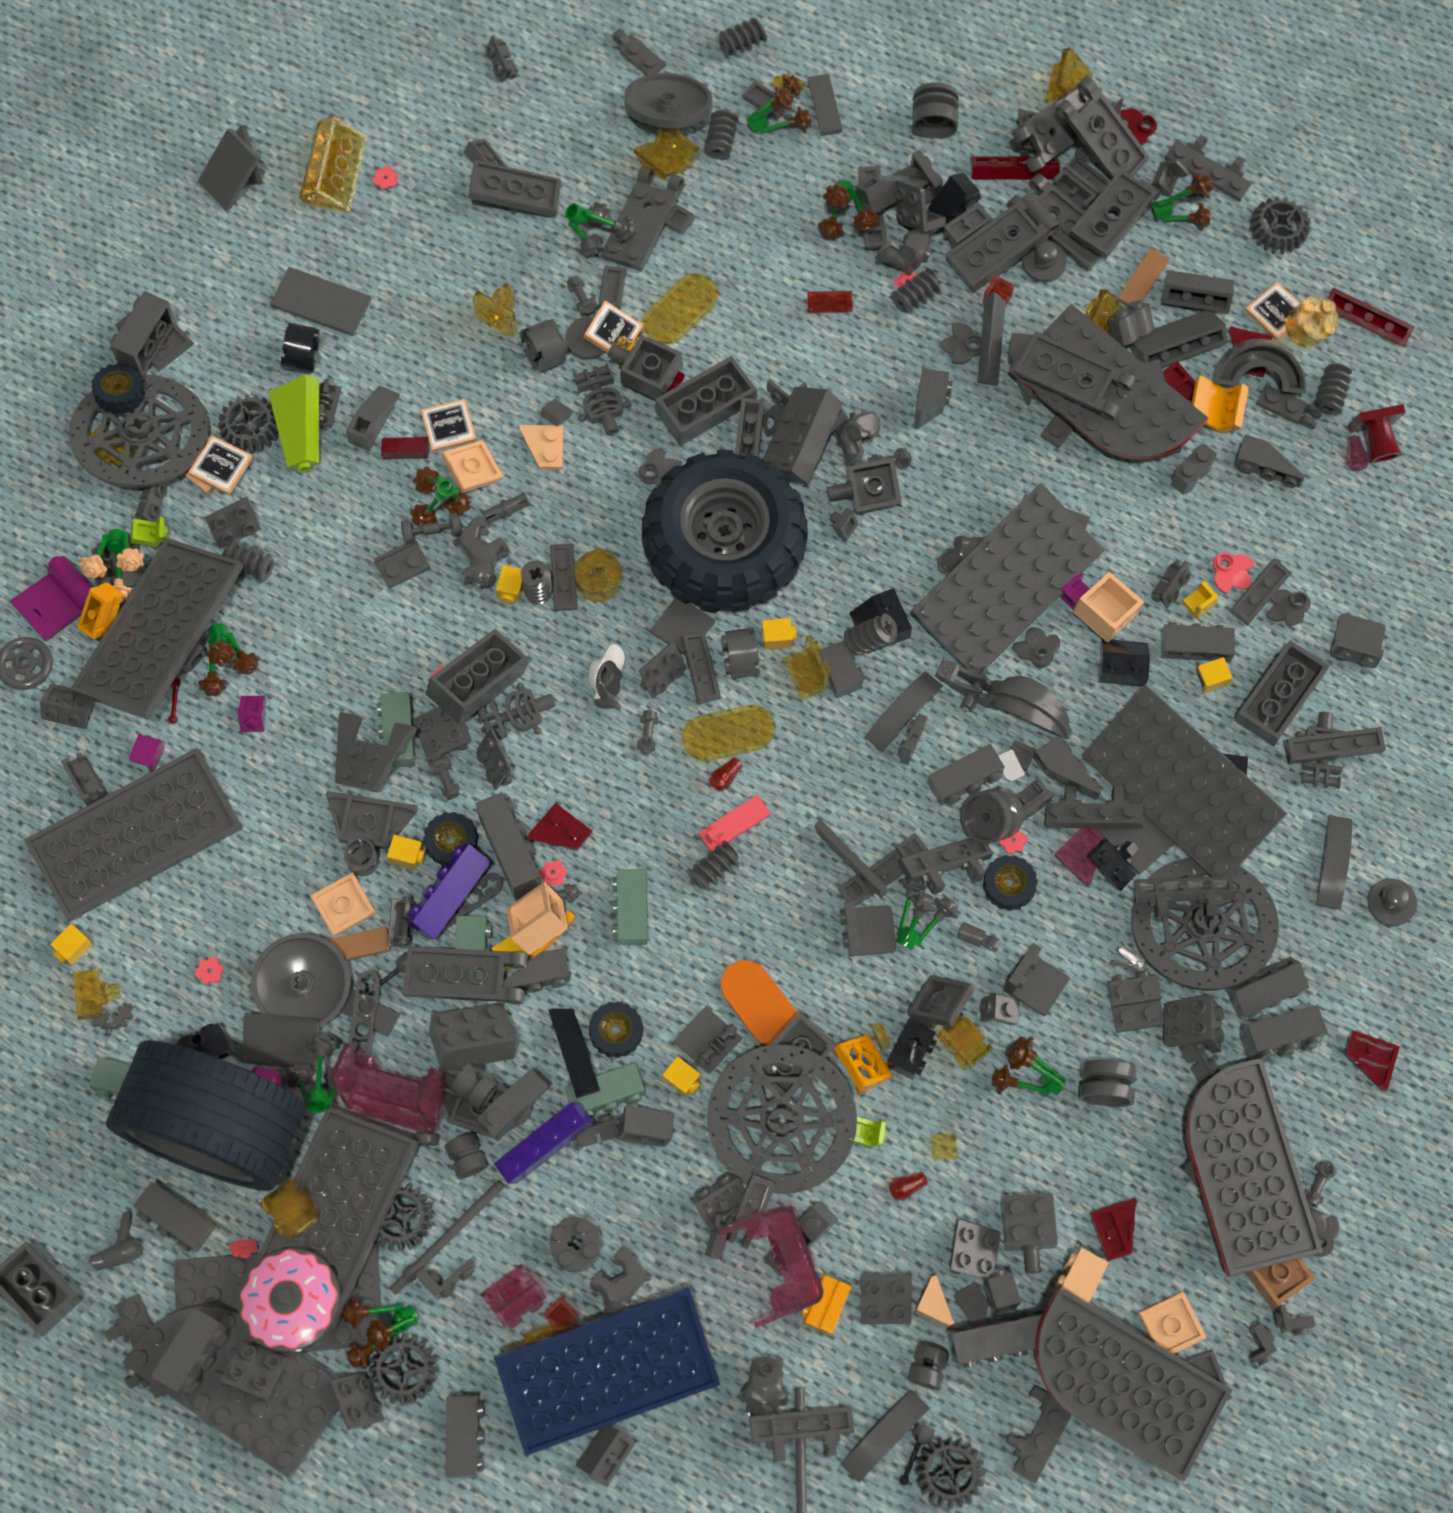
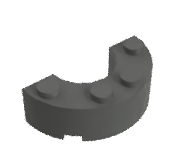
(1257, 354)

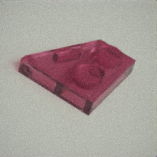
(1075, 851)

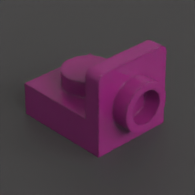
(251, 713)

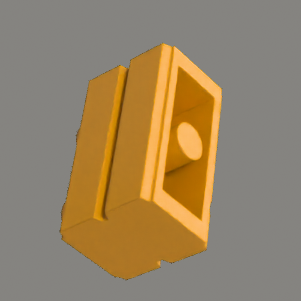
(99, 610)
(826, 1313)

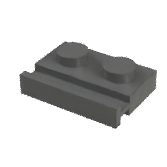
(402, 564)

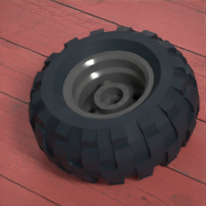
(713, 486)

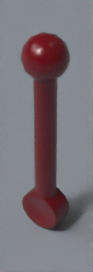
(172, 718)

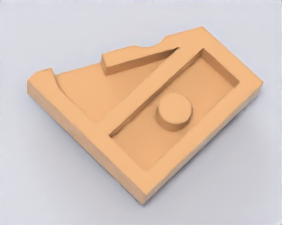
(545, 445)

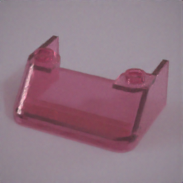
(386, 1094)
(801, 1279)

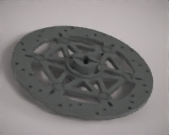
(141, 431)
(1201, 934)
(828, 1120)

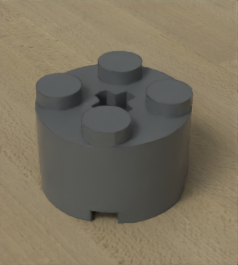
(543, 345)
(741, 652)
(584, 1233)

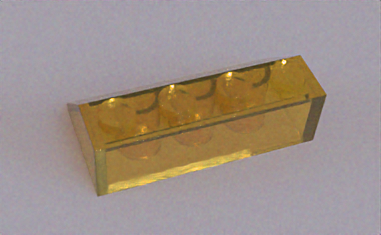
(333, 165)

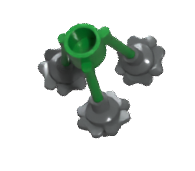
(597, 216)
(924, 903)
(300, 1074)

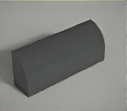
(1181, 339)

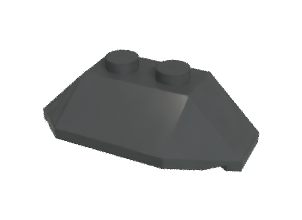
(463, 1114)

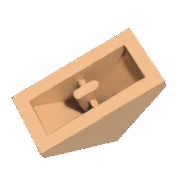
(934, 1306)

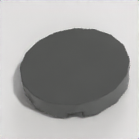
(577, 344)

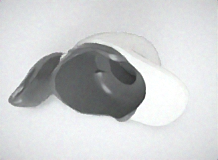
(605, 677)

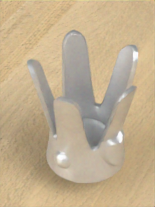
(1136, 960)

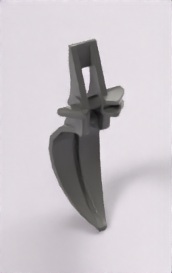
(1014, 694)

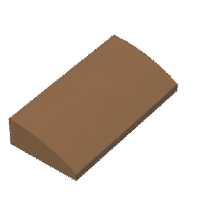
(1280, 1281)

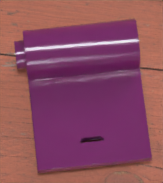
(56, 597)

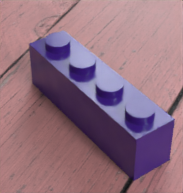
(447, 891)
(544, 1143)

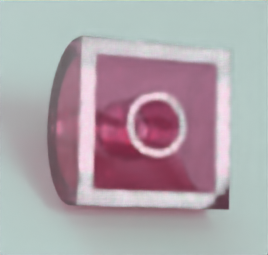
(513, 1297)

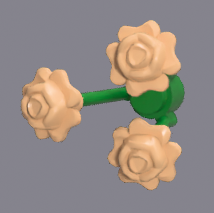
(129, 561)

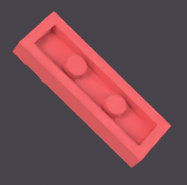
(734, 823)

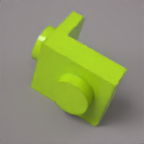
(148, 532)
(869, 1133)

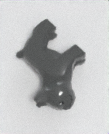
(481, 554)
(619, 1291)

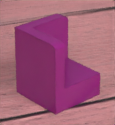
(1074, 591)
(147, 751)

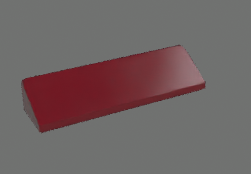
(1010, 168)
(1371, 317)

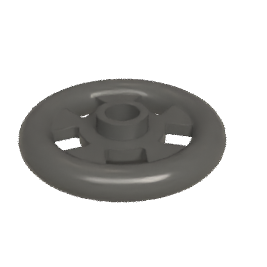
(31, 680)

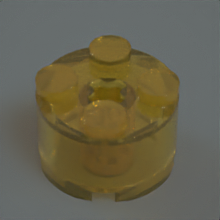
(1312, 321)
(588, 573)
(965, 1042)
(290, 1209)

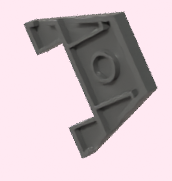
(365, 763)

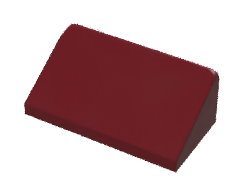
(404, 448)

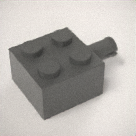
(648, 366)
(869, 485)
(1029, 1226)

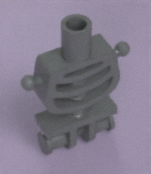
(603, 408)
(537, 705)
(1324, 727)

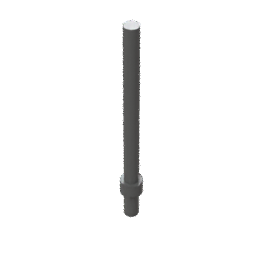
(410, 1272)
(800, 1456)

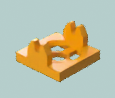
(863, 1047)

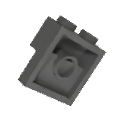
(940, 1002)
(1135, 1002)

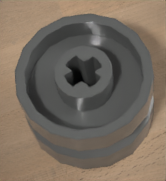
(992, 815)
(1108, 1083)

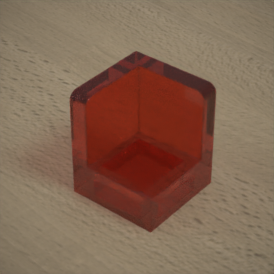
(1001, 287)
(561, 1313)

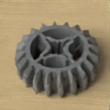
(1281, 235)
(230, 431)
(411, 1213)
(390, 1369)
(953, 1484)

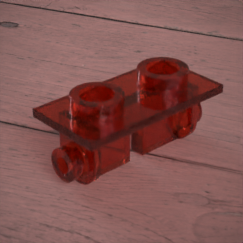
(829, 302)

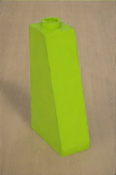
(297, 421)

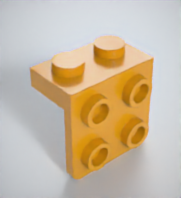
(1220, 405)

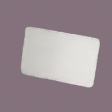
(1012, 766)

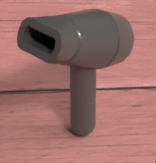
(120, 1253)

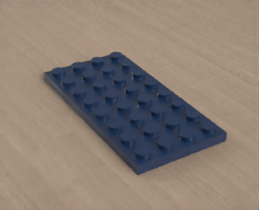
(606, 1370)

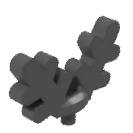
(118, 1021)

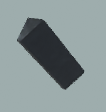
(574, 1052)

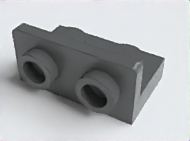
(64, 707)
(719, 1198)

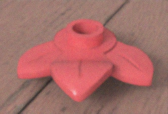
(1233, 575)

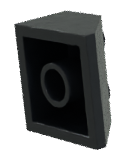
(884, 603)
(1124, 662)

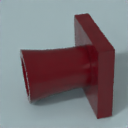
(1379, 431)

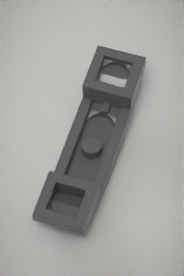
(877, 236)
(903, 710)
(1335, 862)
(885, 869)
(885, 1436)

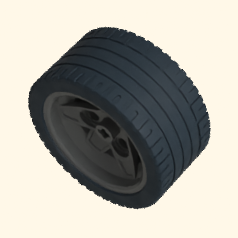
(206, 1115)

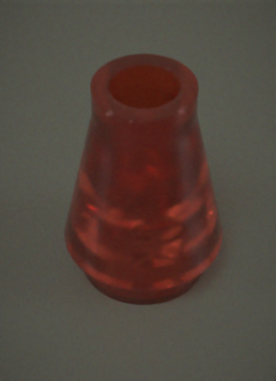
(724, 776)
(905, 1186)

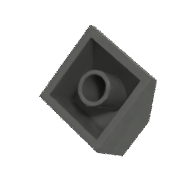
(932, 396)

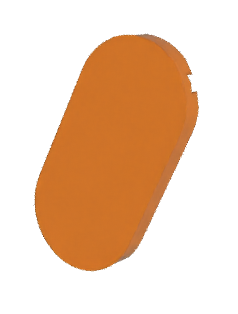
(756, 999)

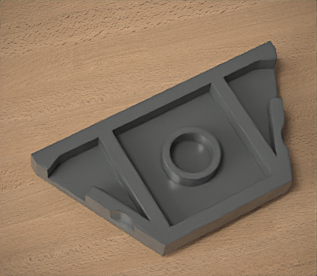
(368, 818)

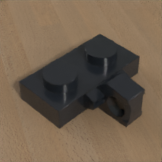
(1114, 862)

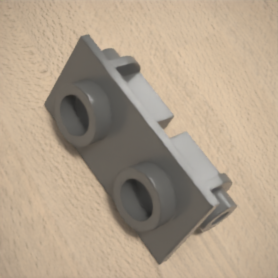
(498, 52)
(151, 508)
(1177, 575)
(399, 931)
(1206, 1067)
(604, 1126)

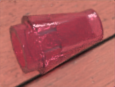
(1356, 454)

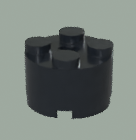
(300, 347)

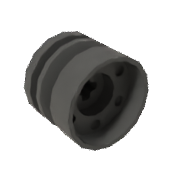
(935, 110)

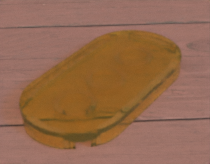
(681, 308)
(728, 733)

